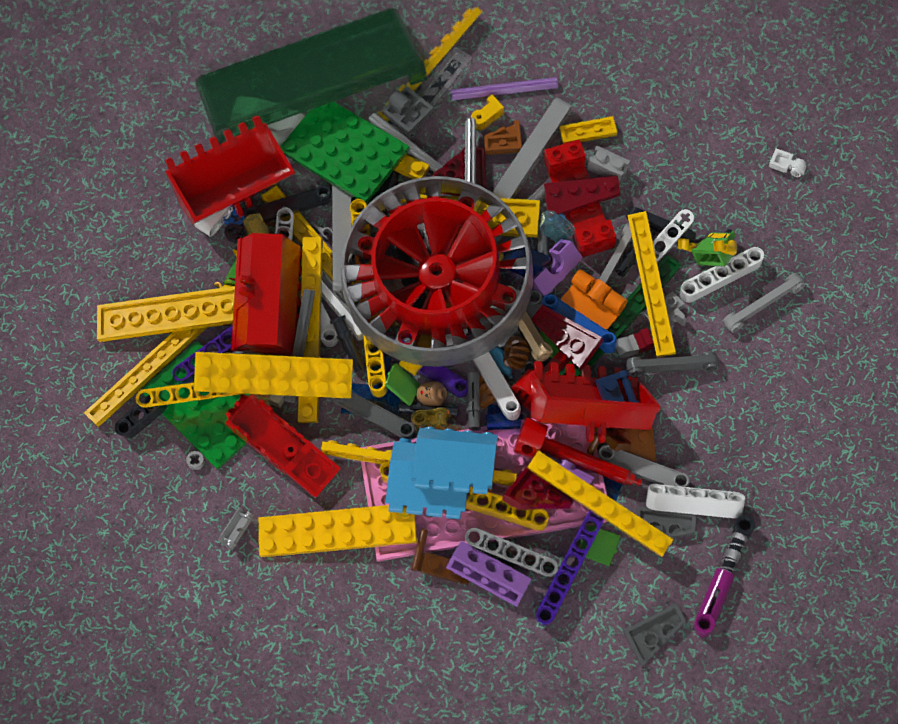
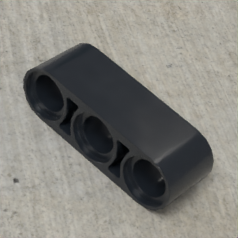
(134, 423)

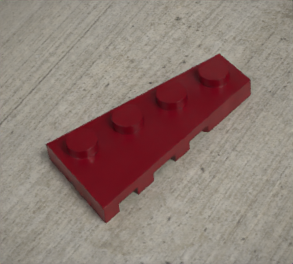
(575, 194)
(571, 338)

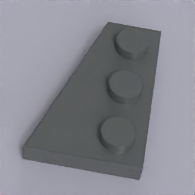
(670, 523)
(651, 633)

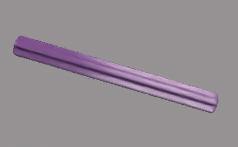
(505, 88)

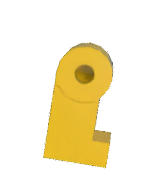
(488, 113)

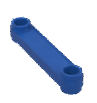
(575, 316)

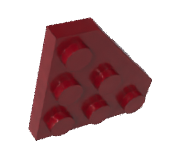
(456, 168)
(535, 493)

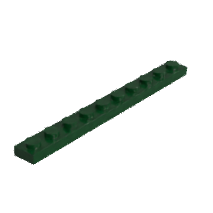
(636, 304)

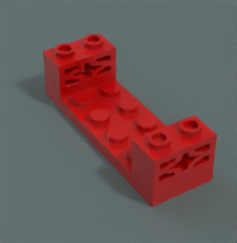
(592, 231)

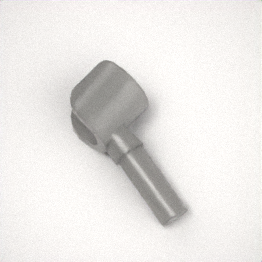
(321, 230)

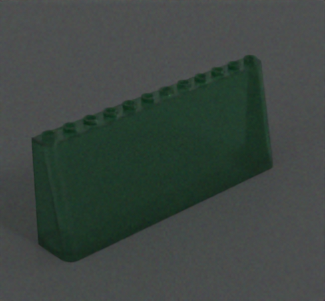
(310, 73)

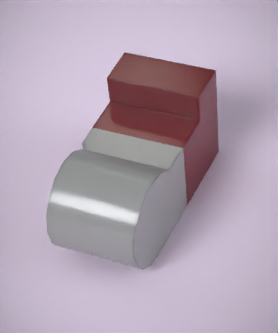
(635, 343)

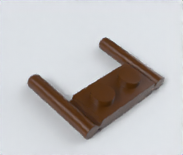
(433, 564)

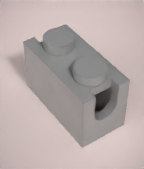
(608, 164)

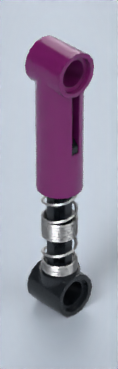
(723, 577)

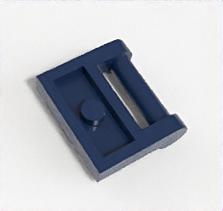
(610, 390)

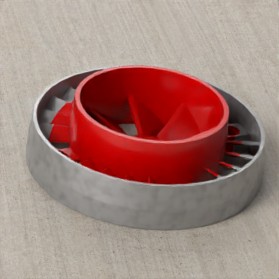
(467, 278)

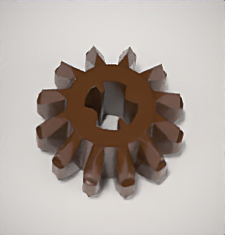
(516, 353)

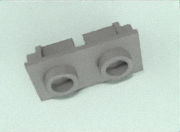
(235, 528)

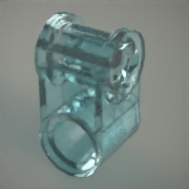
(555, 226)

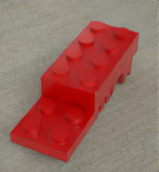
(281, 444)

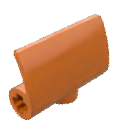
(594, 299)

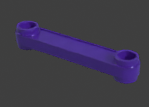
(446, 377)

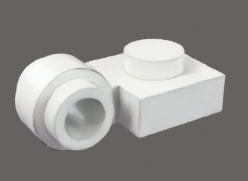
(783, 160)

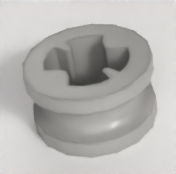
(196, 466)

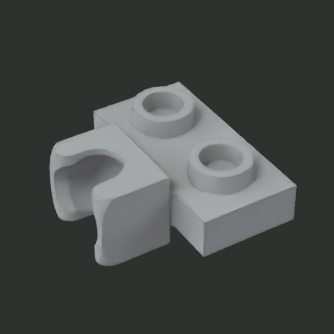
(674, 306)

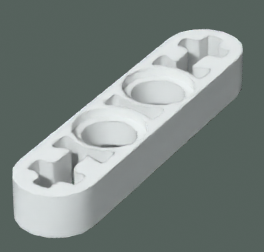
(663, 236)

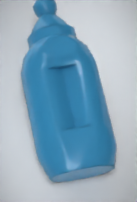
(497, 355)

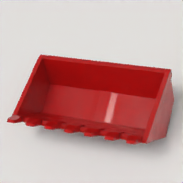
(228, 172)
(266, 294)
(578, 401)

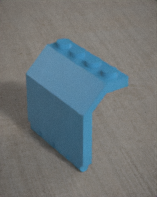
(454, 459)
(402, 489)

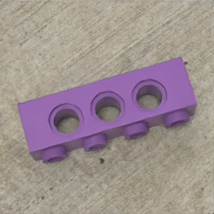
(488, 573)

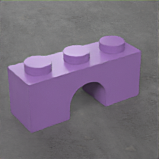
(565, 259)

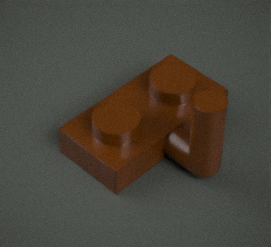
(613, 439)

